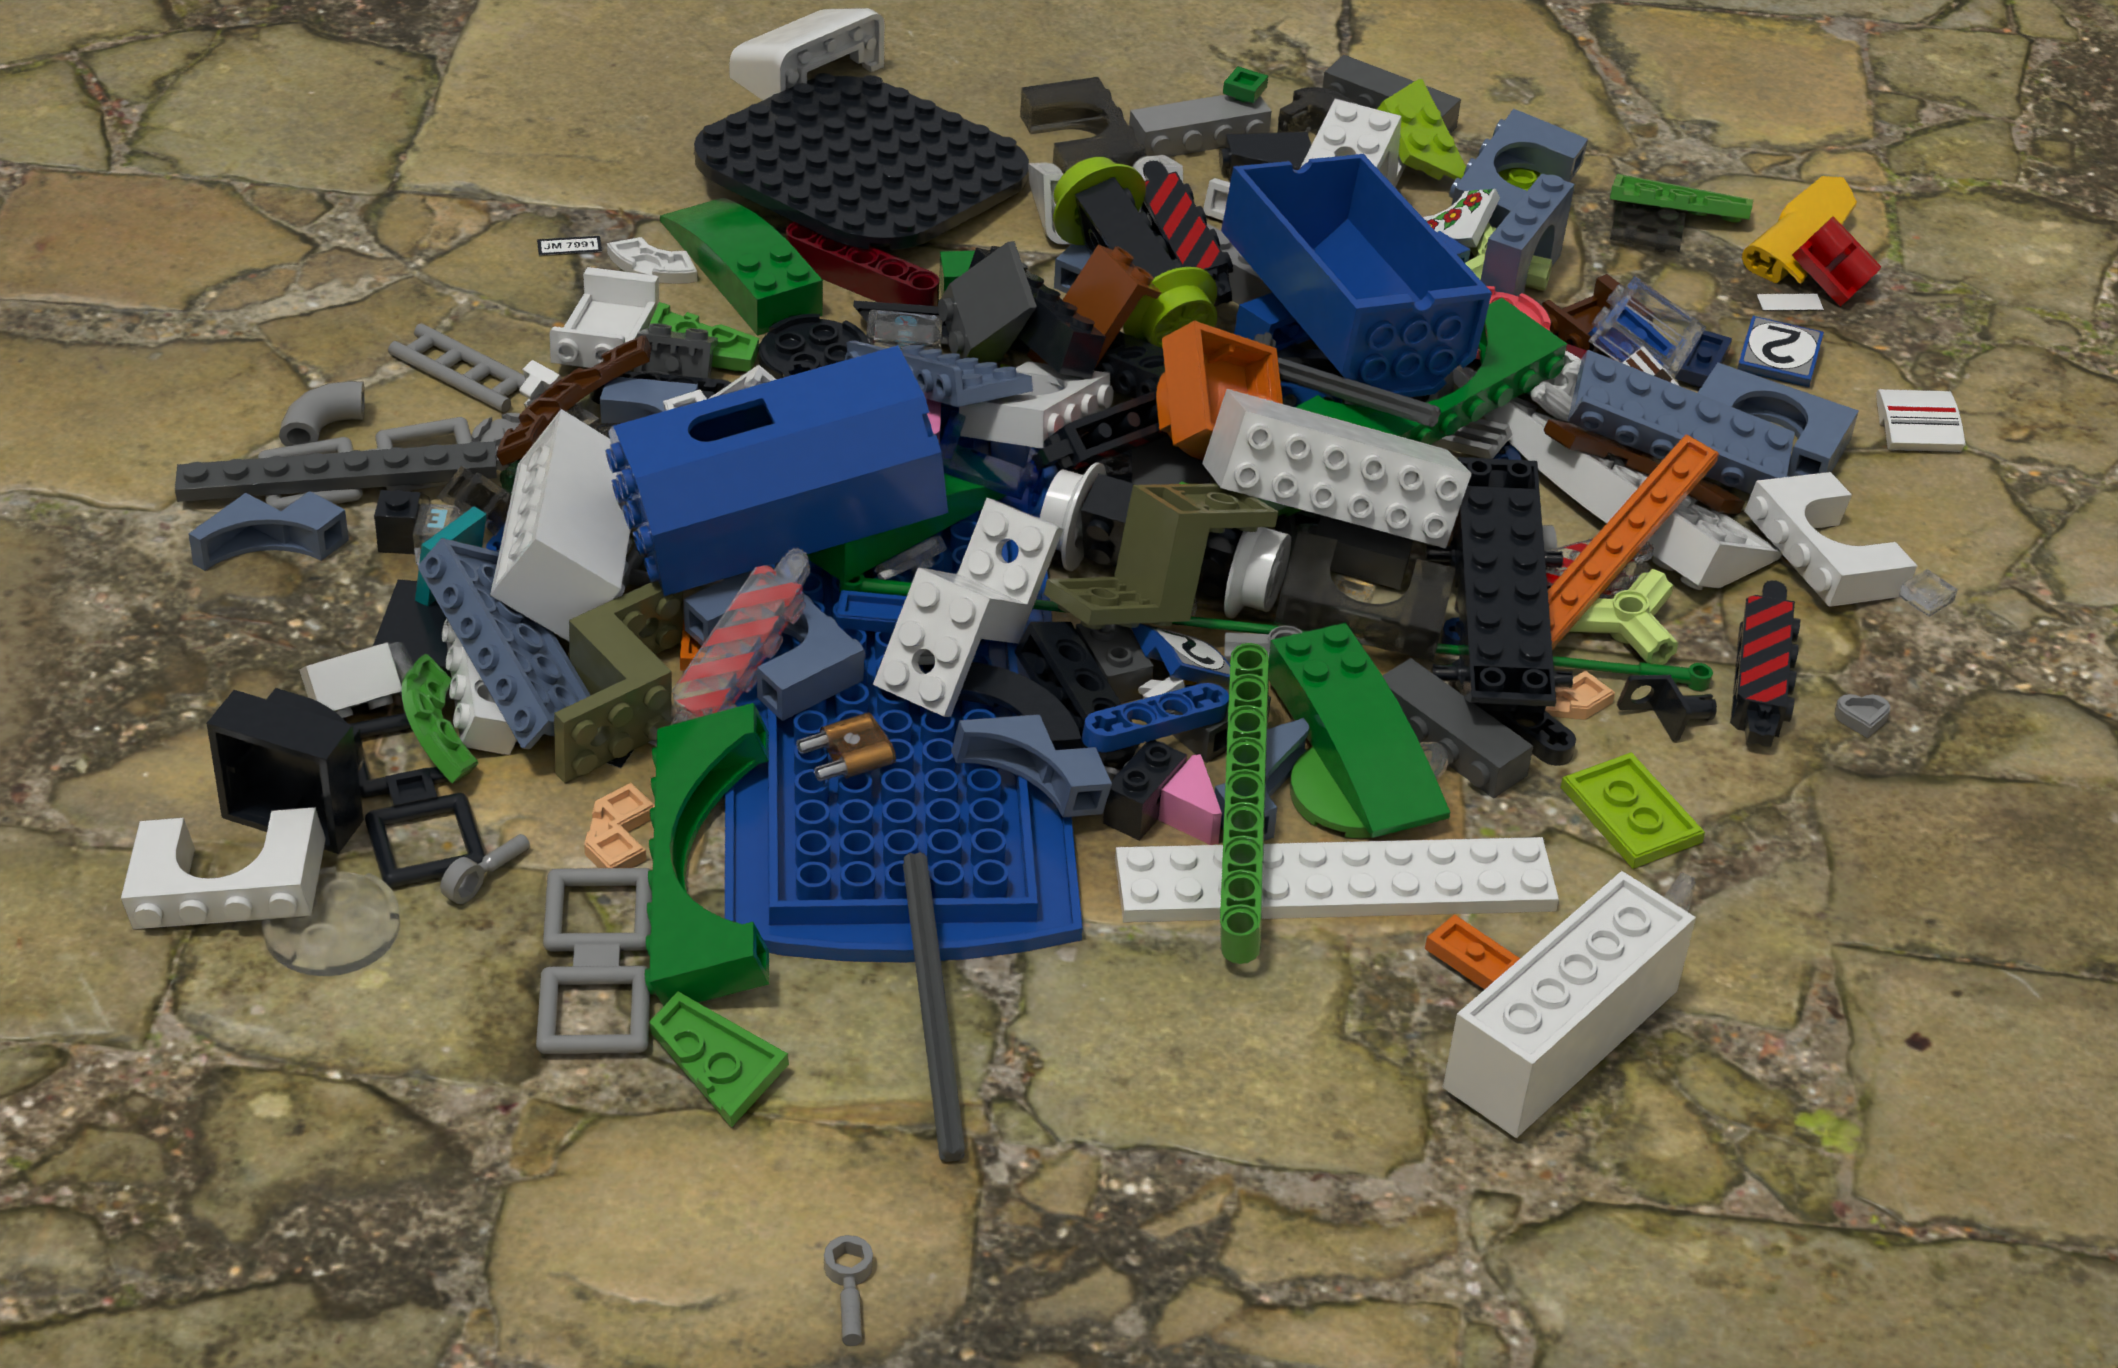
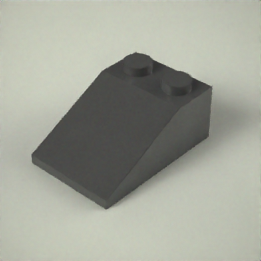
(988, 306)

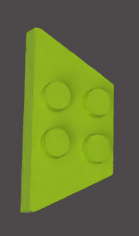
(1423, 134)

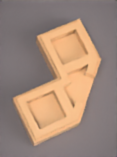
(1583, 699)
(612, 818)

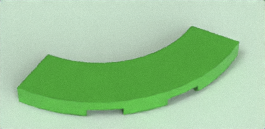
(423, 699)

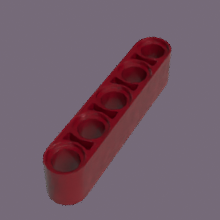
(865, 270)

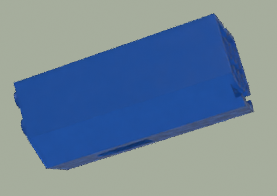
(1358, 270)
(778, 470)

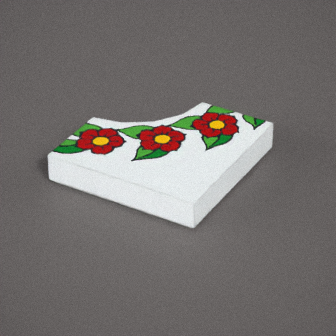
(1466, 217)

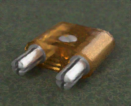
(853, 744)

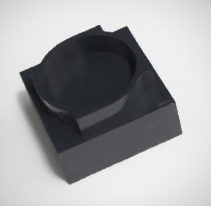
(284, 758)

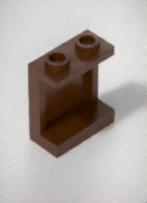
(1575, 321)

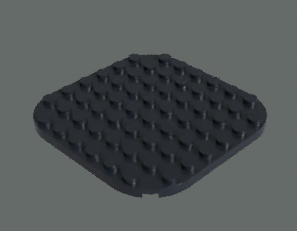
(861, 161)

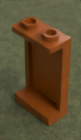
(1108, 292)

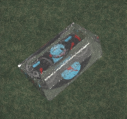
(904, 329)

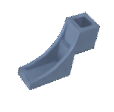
(250, 525)
(1022, 746)

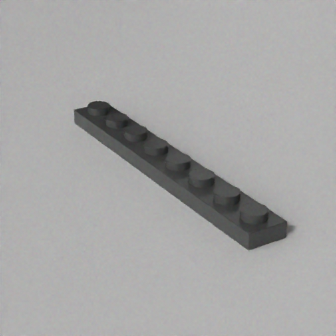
(333, 471)

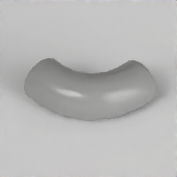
(322, 407)

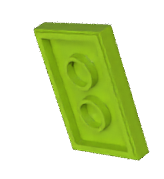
(1632, 810)

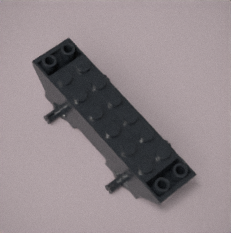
(1502, 590)

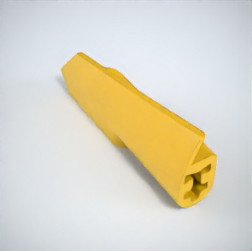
(1772, 252)

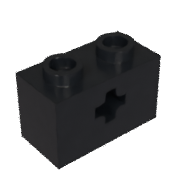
(1136, 789)

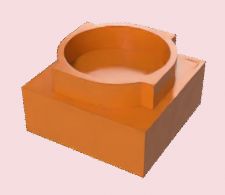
(1198, 370)

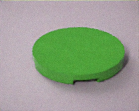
(1320, 798)

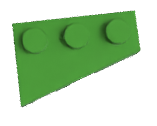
(734, 348)
(717, 1055)

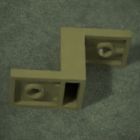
(1159, 555)
(627, 682)

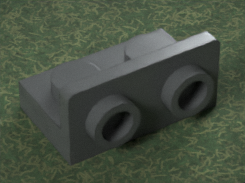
(677, 352)

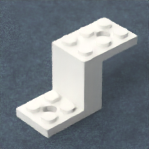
(1360, 130)
(958, 610)

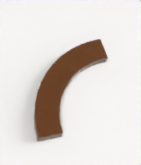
(567, 393)
(1589, 442)

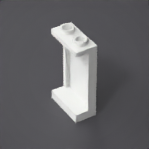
(607, 316)

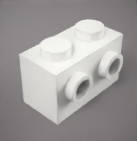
(353, 680)

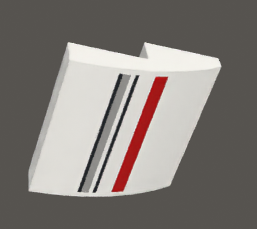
(1920, 420)

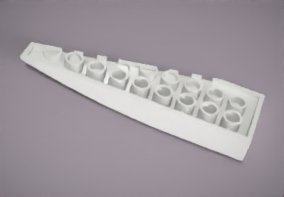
(1695, 542)

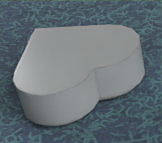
(1862, 713)

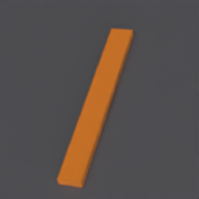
(1626, 533)

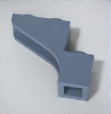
(1284, 748)

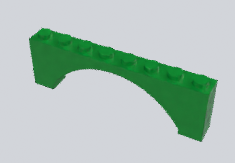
(1514, 359)
(687, 943)

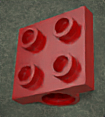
(1836, 261)

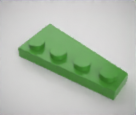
(1680, 197)

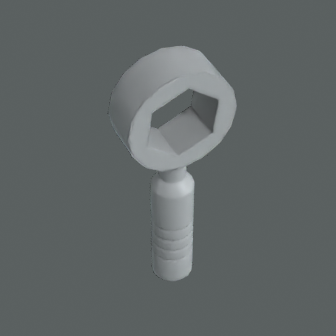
(465, 876)
(849, 1278)

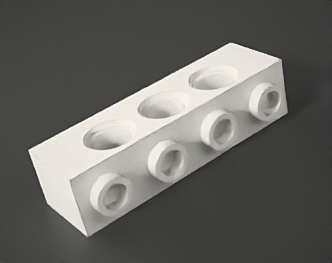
(476, 713)

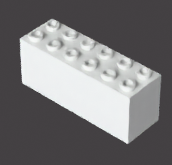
(1336, 468)
(562, 529)
(1567, 1003)

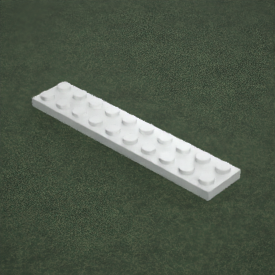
(1344, 879)

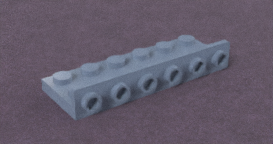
(953, 379)
(1657, 414)
(511, 652)

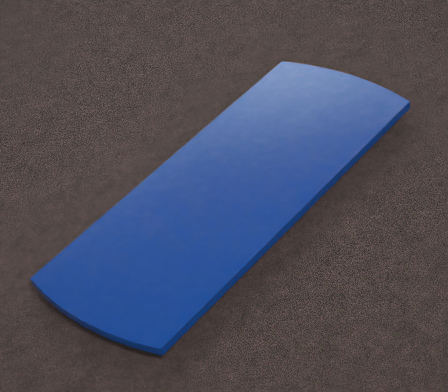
(826, 856)

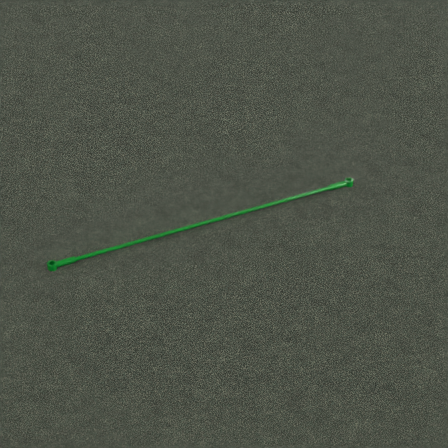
(1696, 677)

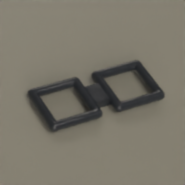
(411, 798)

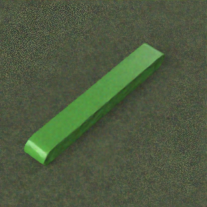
(1244, 804)

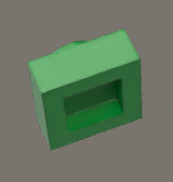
(1245, 84)

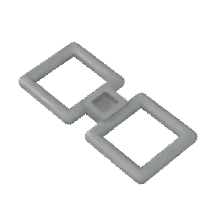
(384, 440)
(594, 962)

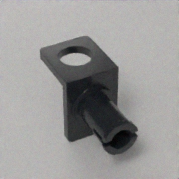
(1667, 702)

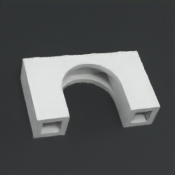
(1038, 414)
(1839, 573)
(271, 887)

